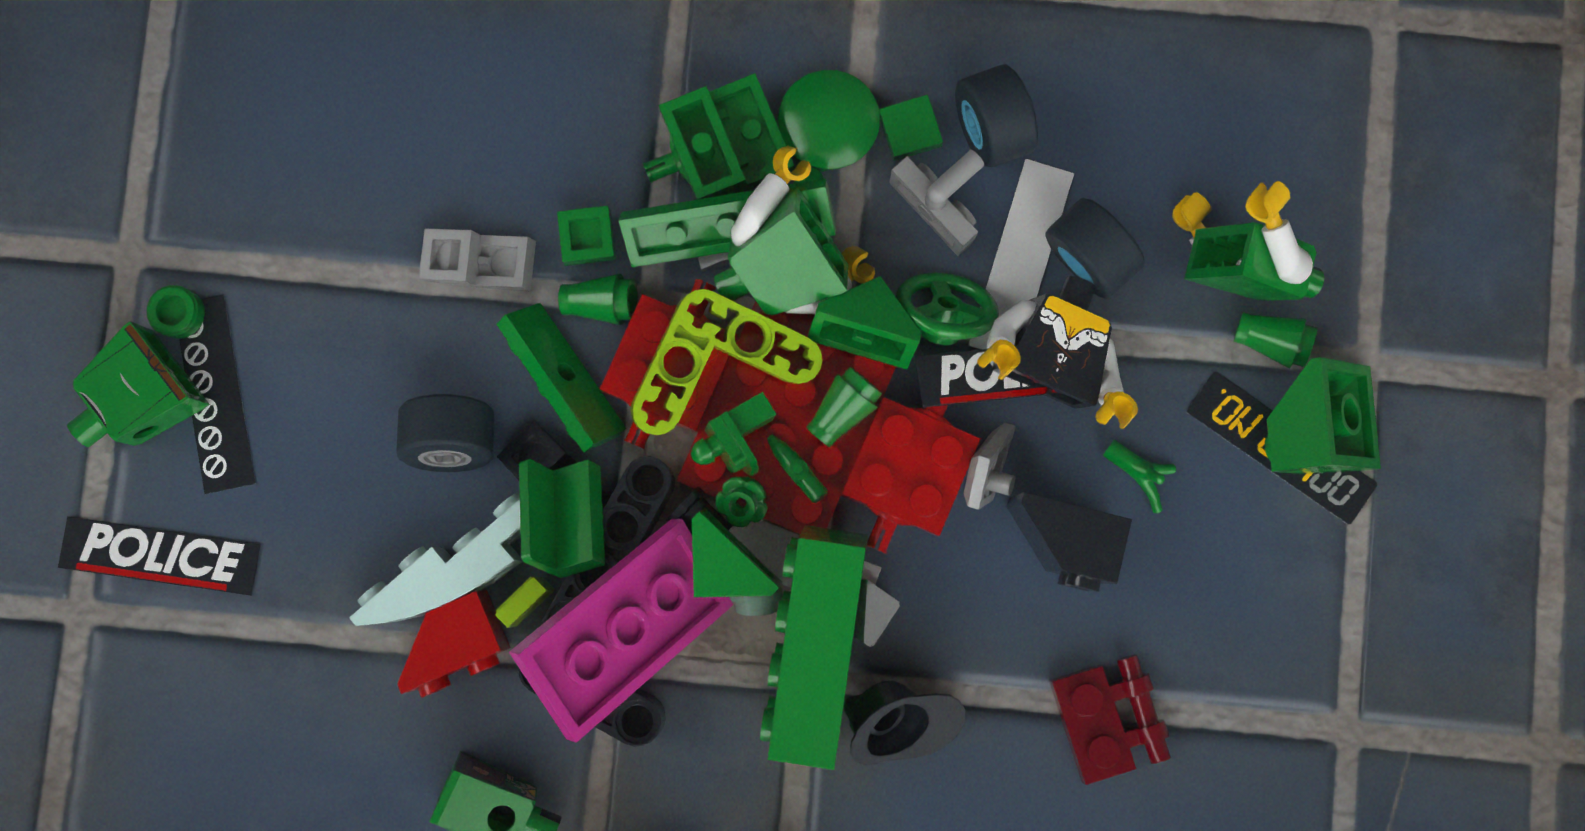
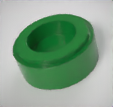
(175, 311)

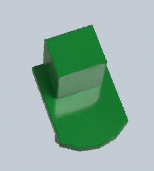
(727, 434)

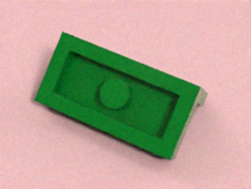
(561, 517)

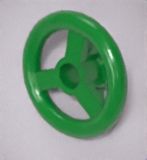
(947, 317)

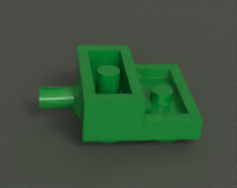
(720, 139)

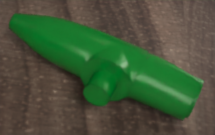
(797, 469)

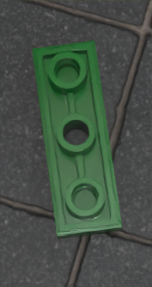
(561, 377)

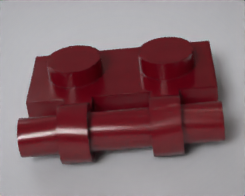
(1094, 724)

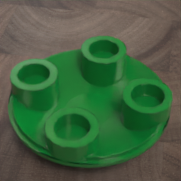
(829, 119)

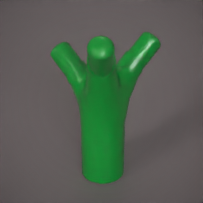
(1141, 470)

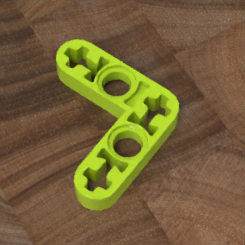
(701, 343)

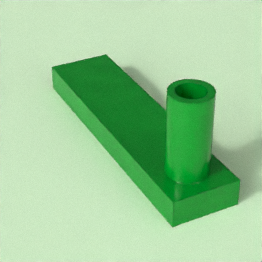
(704, 224)

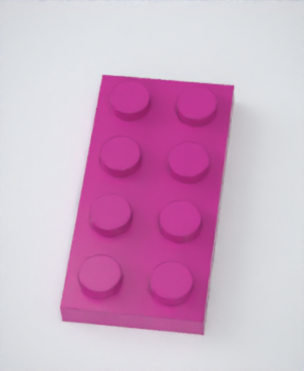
(618, 632)

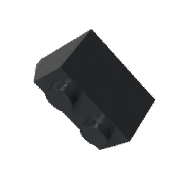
(1072, 539)

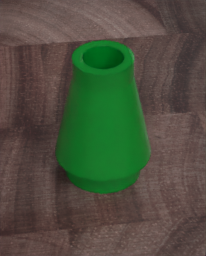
(600, 299)
(1278, 338)
(844, 405)

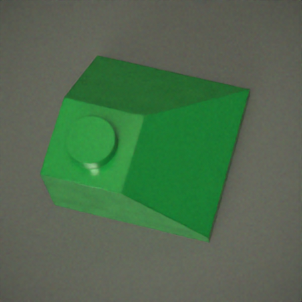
(1325, 421)

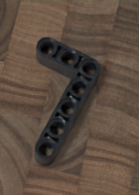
(647, 512)

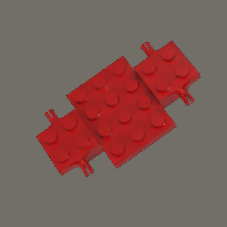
(893, 461)

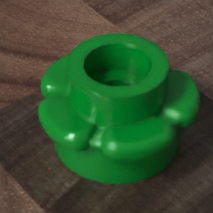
(751, 492)

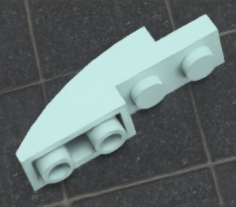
(436, 578)

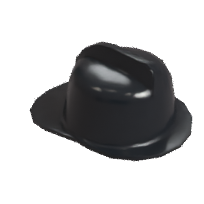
(899, 724)

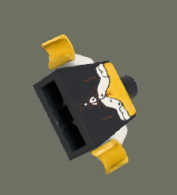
(1063, 348)

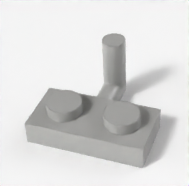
(930, 197)

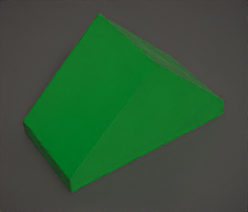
(867, 324)
(725, 564)

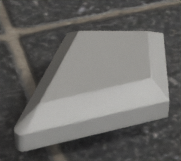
(986, 468)

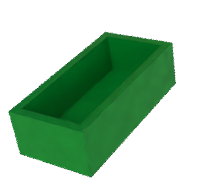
(817, 646)

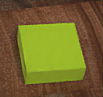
(523, 601)

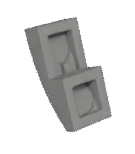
(477, 259)

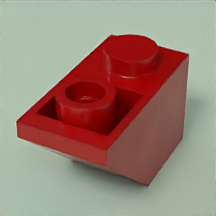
(452, 639)

